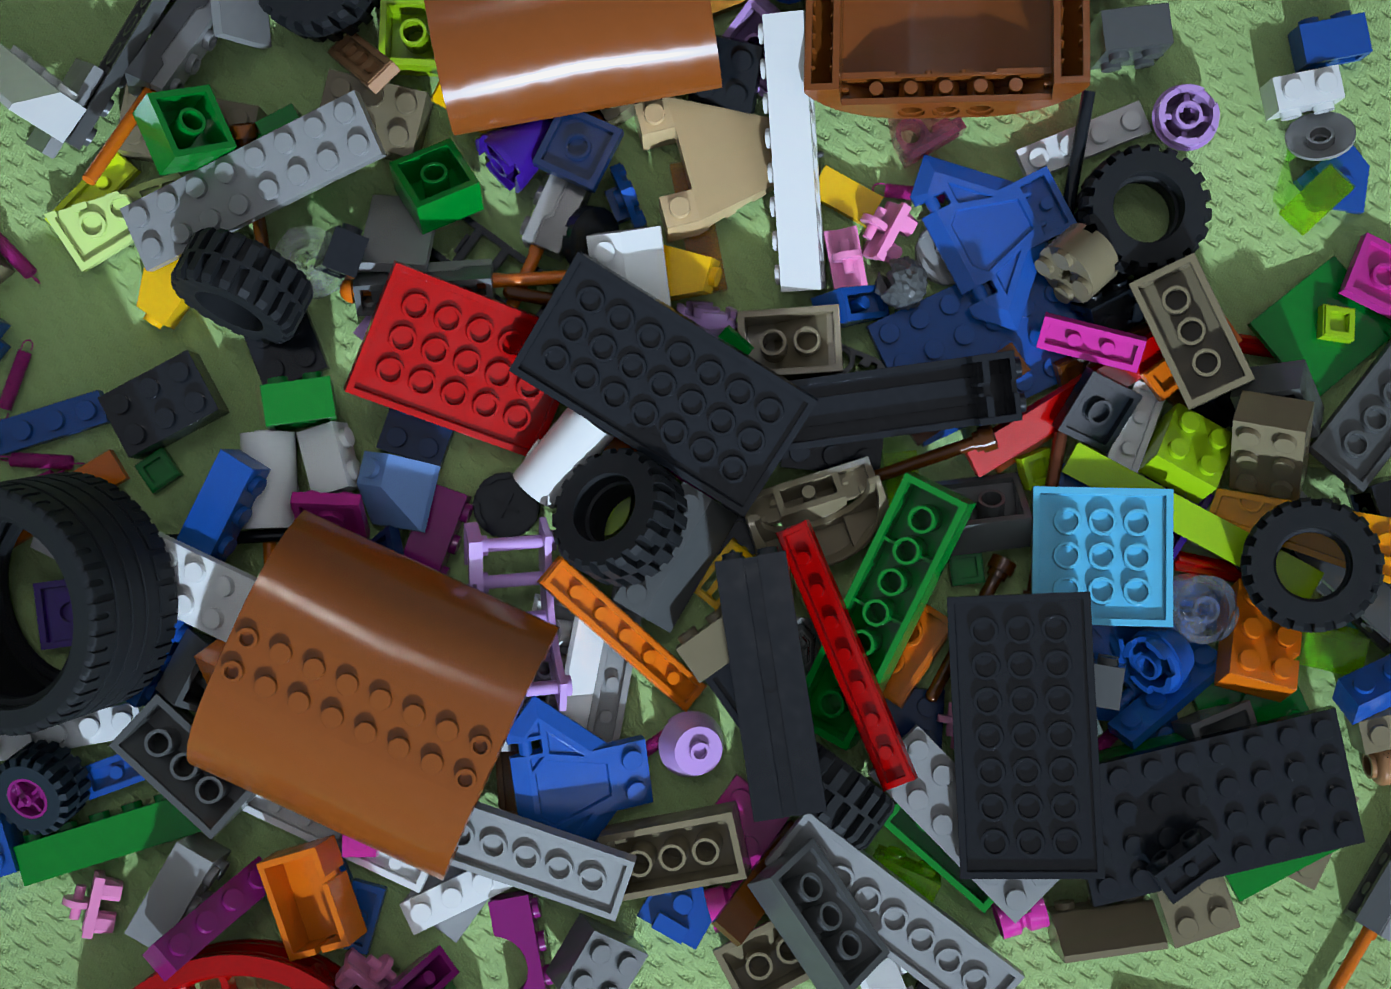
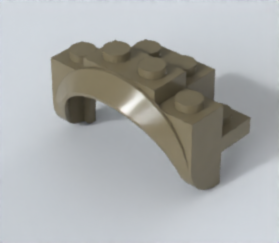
(823, 501)

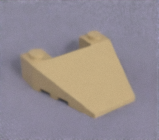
(720, 155)

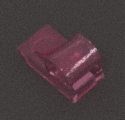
(927, 142)

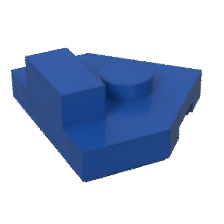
(1353, 167)
(623, 199)
(678, 915)

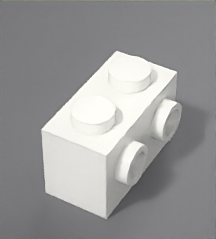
(1302, 92)
(329, 457)

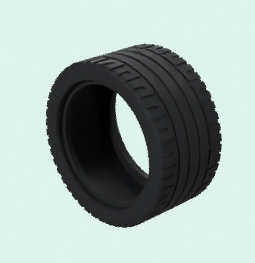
(117, 592)

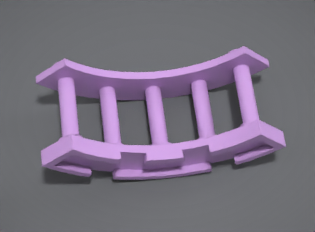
(478, 546)

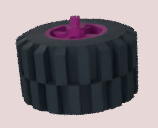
(42, 787)

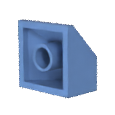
(397, 490)

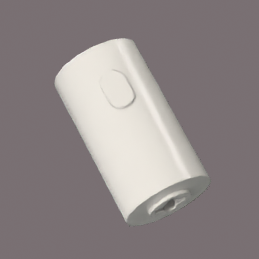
(278, 452)
(558, 454)

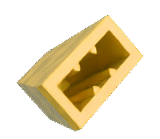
(690, 273)
(160, 299)

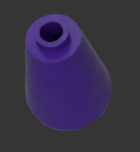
(512, 152)

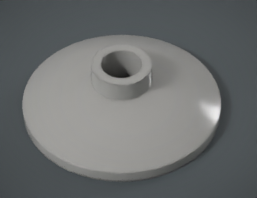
(1320, 136)

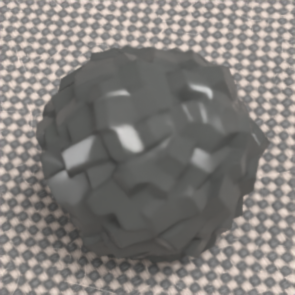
(903, 284)

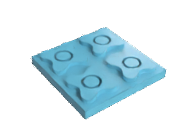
(1108, 545)

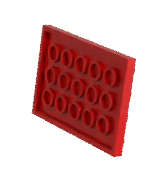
(449, 359)

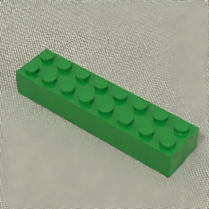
(891, 592)

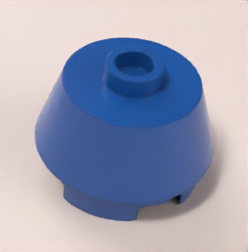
(1159, 660)

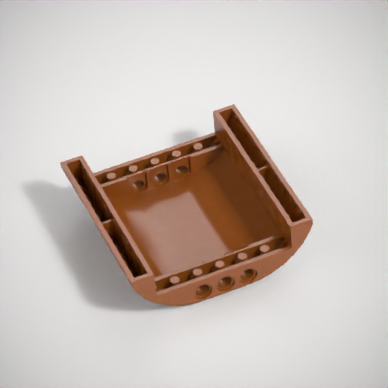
(945, 56)
(566, 57)
(367, 692)

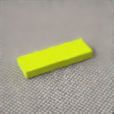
(116, 177)

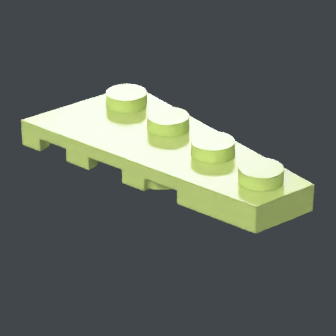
(97, 227)

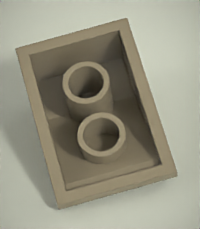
(795, 339)

